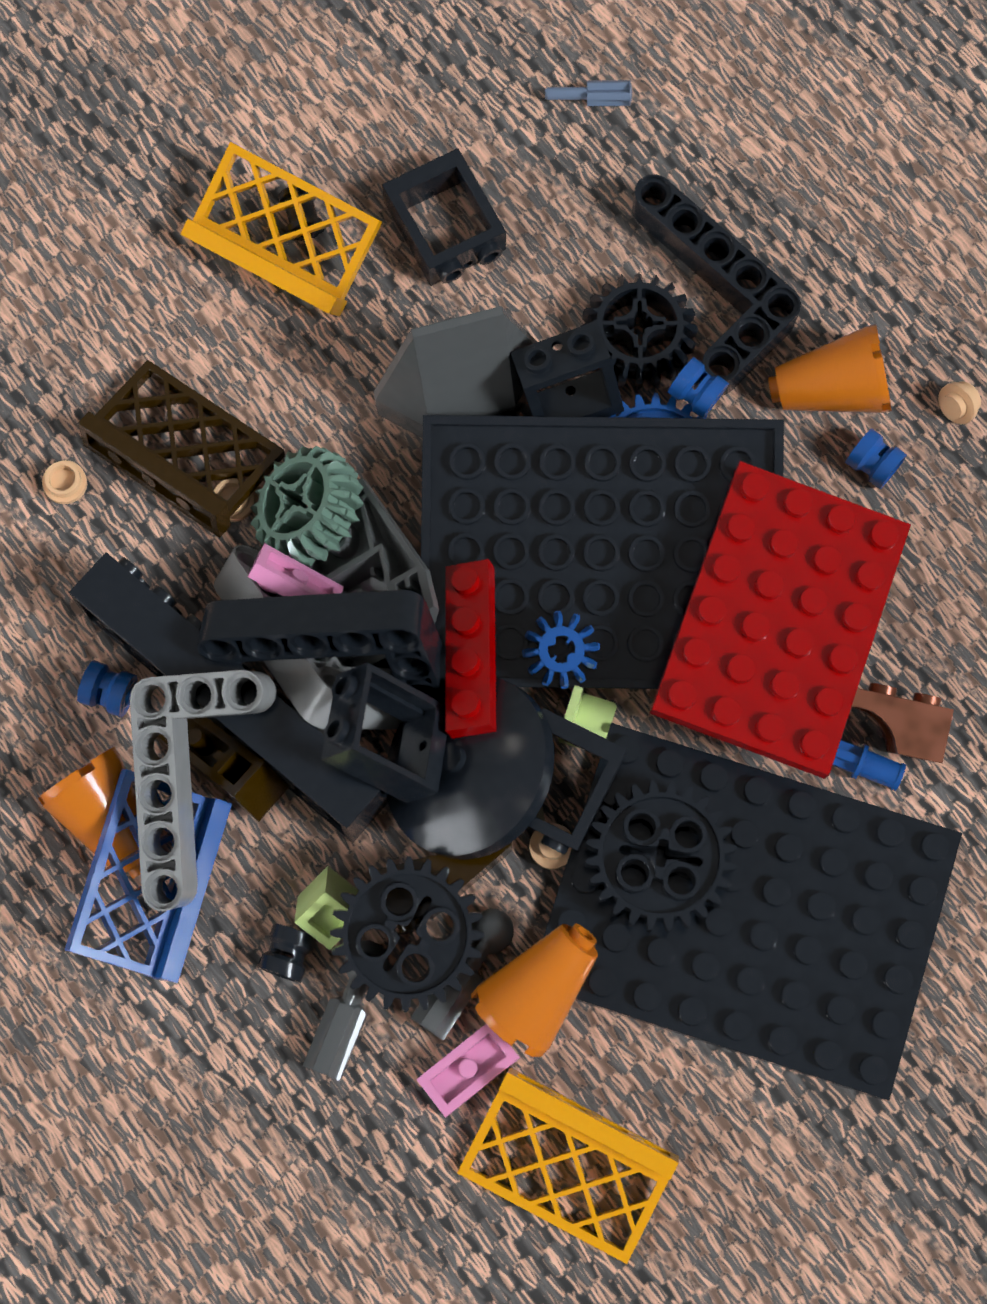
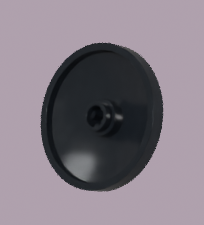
(487, 782)

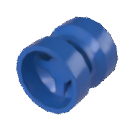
(707, 392)
(875, 458)
(106, 688)

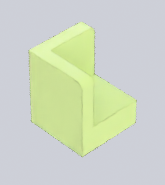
(590, 713)
(317, 904)

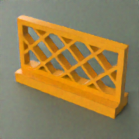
(265, 263)
(587, 1127)

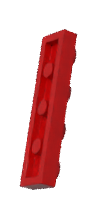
(470, 649)

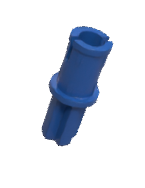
(869, 765)

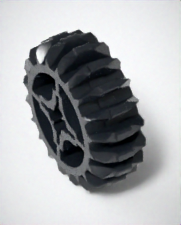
(655, 328)

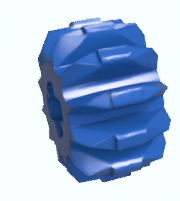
(549, 640)

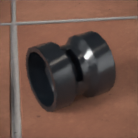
(292, 943)

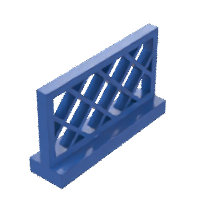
(173, 927)

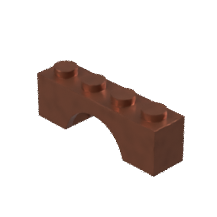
(909, 727)

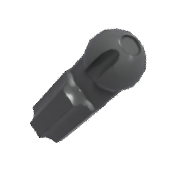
(442, 1016)
(341, 1026)

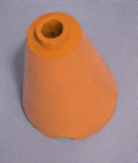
(835, 377)
(83, 803)
(537, 988)

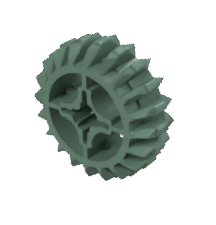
(311, 479)

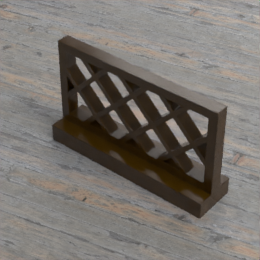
(159, 475)

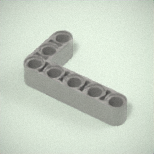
(304, 681)
(175, 770)

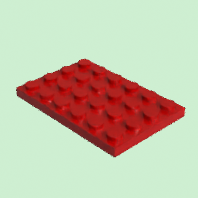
(781, 620)

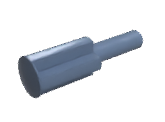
(596, 93)

